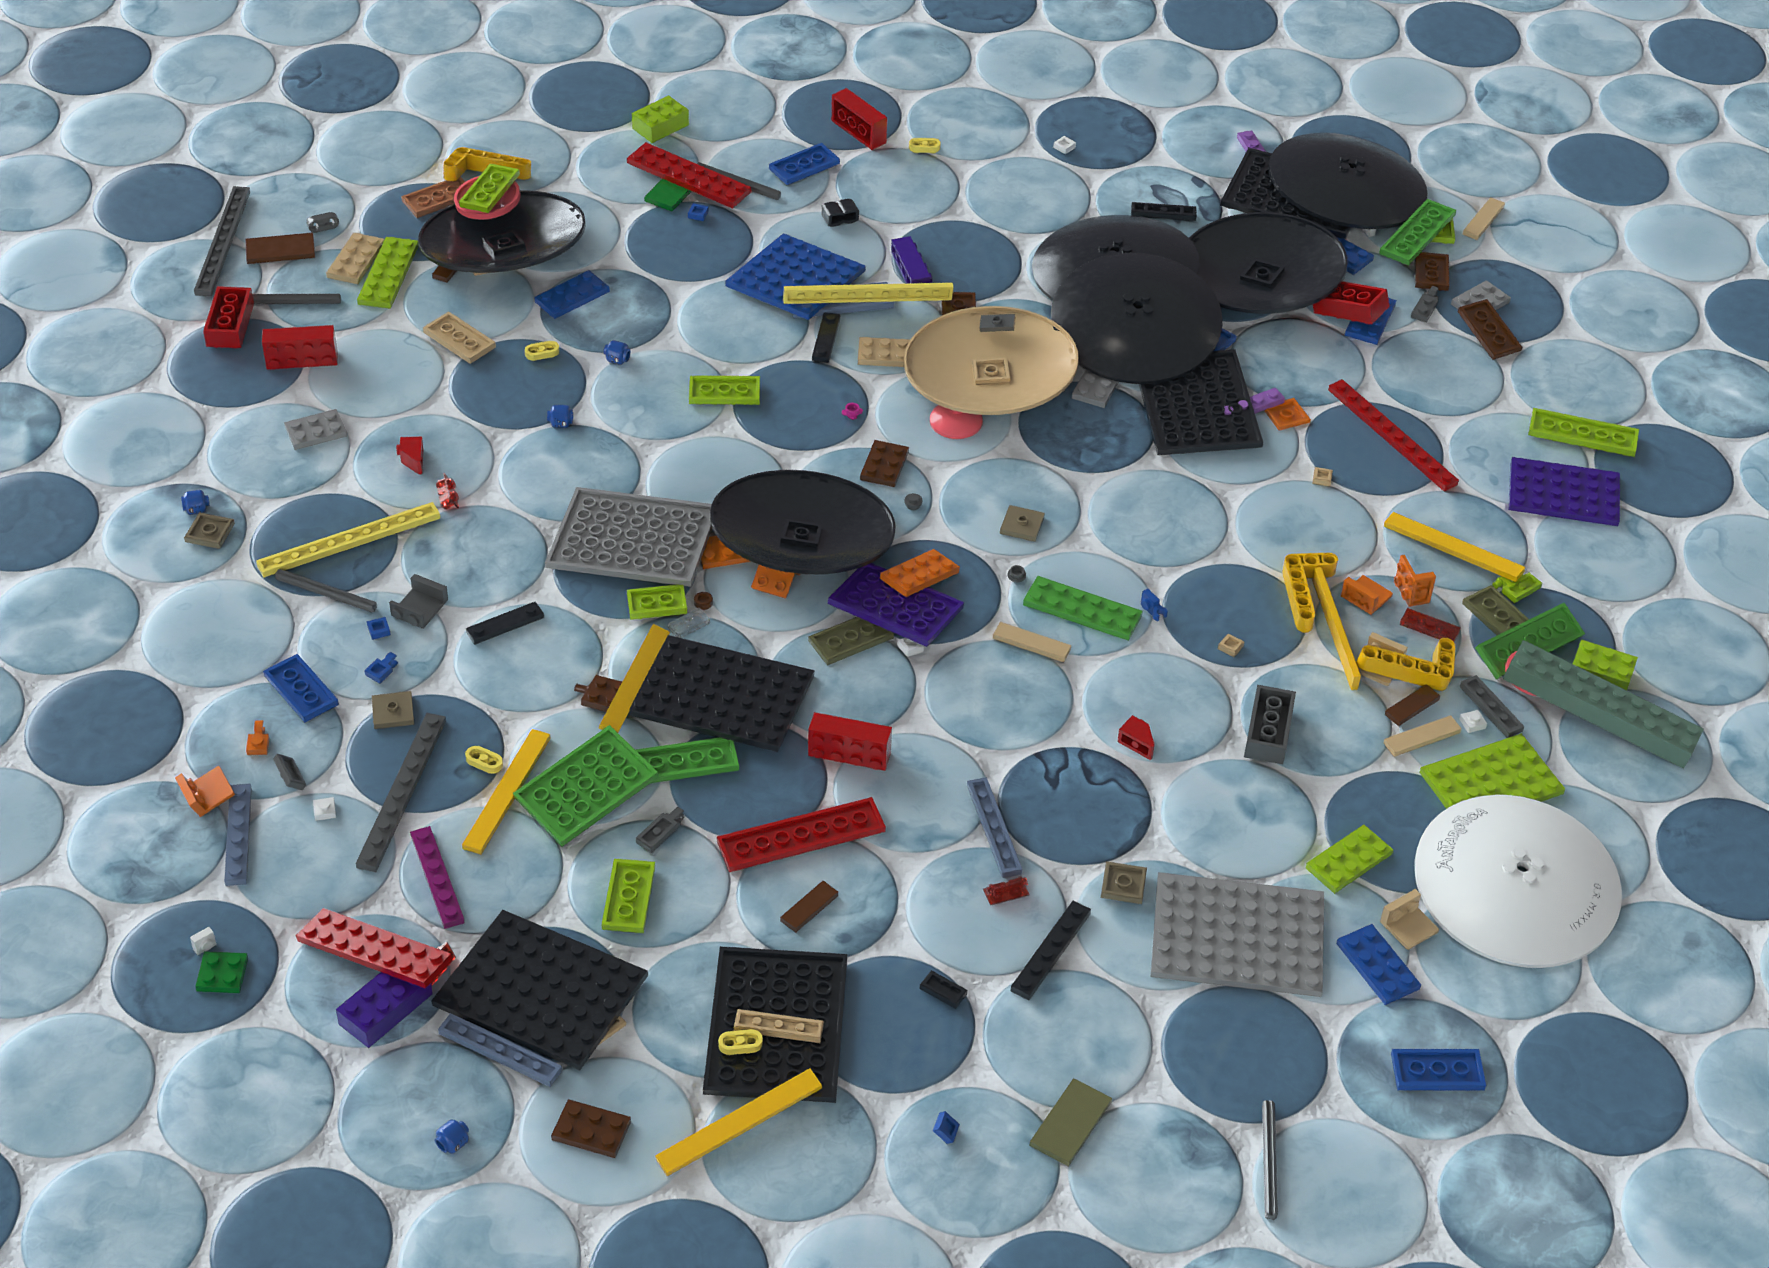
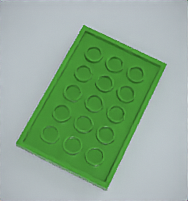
(585, 785)

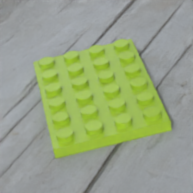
(1493, 769)

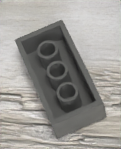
(1270, 724)

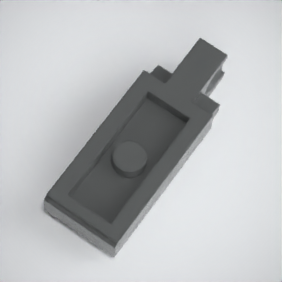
(1426, 305)
(660, 829)

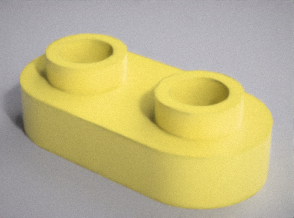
(924, 145)
(541, 350)
(487, 760)
(740, 1042)

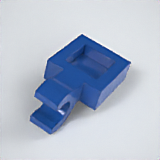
(1151, 603)
(379, 669)

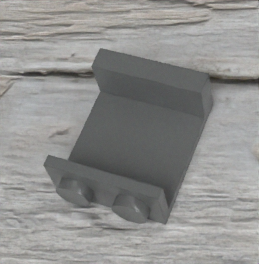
(421, 602)

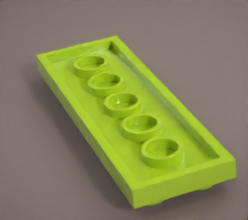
(388, 272)
(1583, 432)

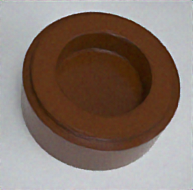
(703, 600)

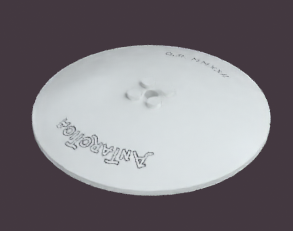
(1513, 916)

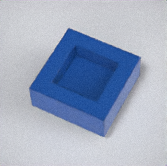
(698, 212)
(378, 628)
(946, 1127)

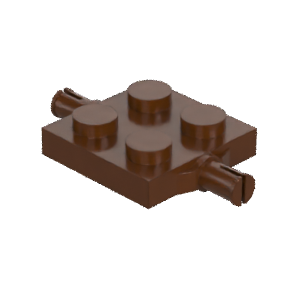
(599, 692)

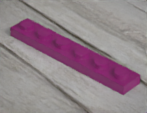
(437, 877)

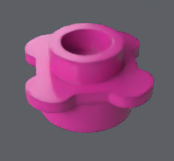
(852, 411)

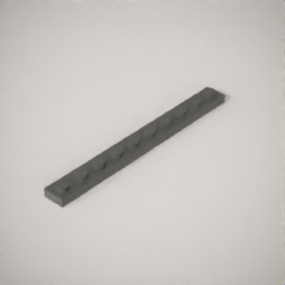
(222, 241)
(400, 793)

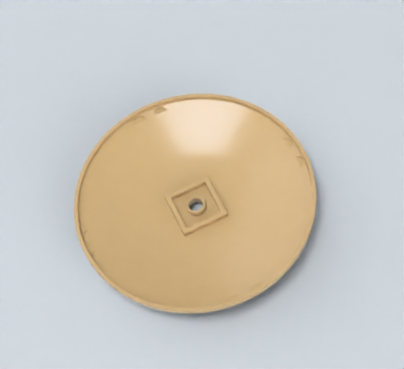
(952, 362)

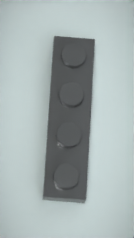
(1492, 706)

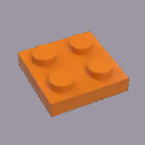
(1287, 414)

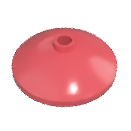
(954, 423)

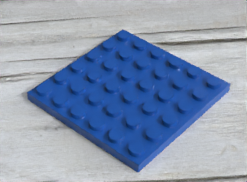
(792, 263)

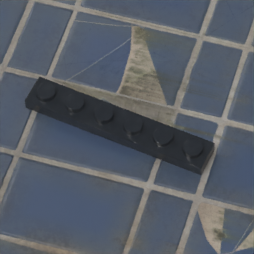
(1050, 950)

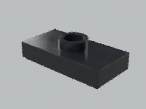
(943, 989)

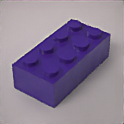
(379, 1007)

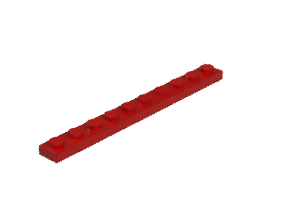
(1393, 435)

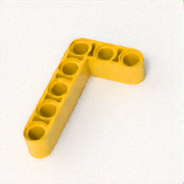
(478, 160)
(1295, 571)
(1412, 669)

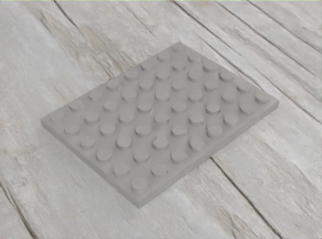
(631, 537)
(1238, 934)

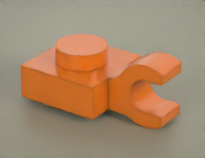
(259, 741)

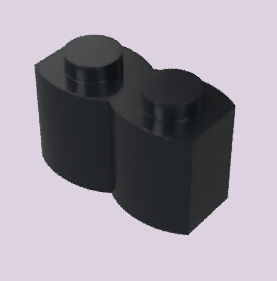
(840, 212)

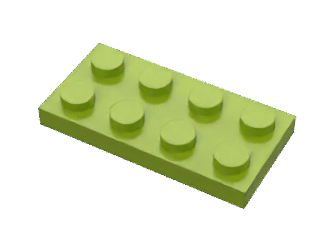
(489, 188)
(724, 390)
(1349, 858)
(628, 895)

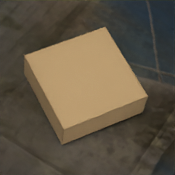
(1322, 476)
(1231, 645)

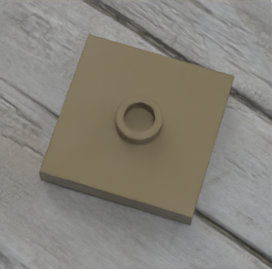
(1022, 523)
(209, 530)
(392, 710)
(1123, 882)

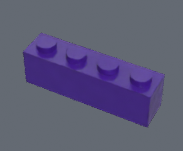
(909, 261)

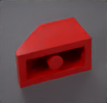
(411, 453)
(1137, 736)

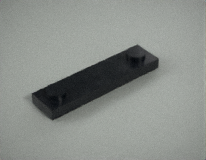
(1164, 211)
(826, 337)
(504, 623)

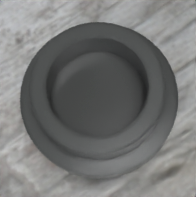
(913, 501)
(1016, 573)

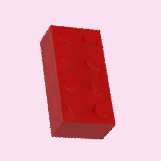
(859, 119)
(1354, 303)
(228, 317)
(300, 347)
(849, 741)

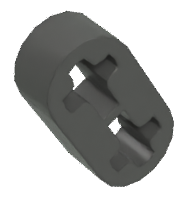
(322, 222)

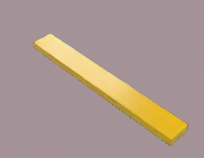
(1454, 547)
(1336, 628)
(634, 678)
(503, 795)
(738, 1122)

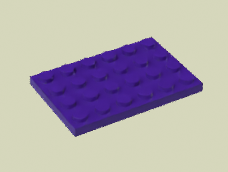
(1564, 491)
(914, 617)

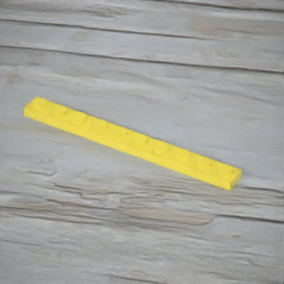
(867, 293)
(348, 539)

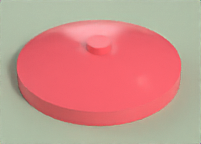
(503, 206)

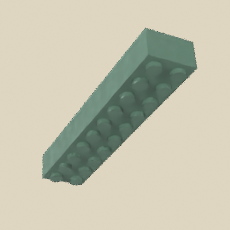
(1603, 704)

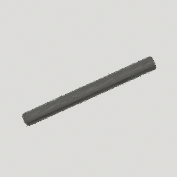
(755, 187)
(297, 298)
(326, 590)
(1269, 1160)

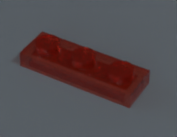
(1429, 625)

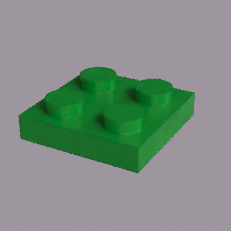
(221, 972)

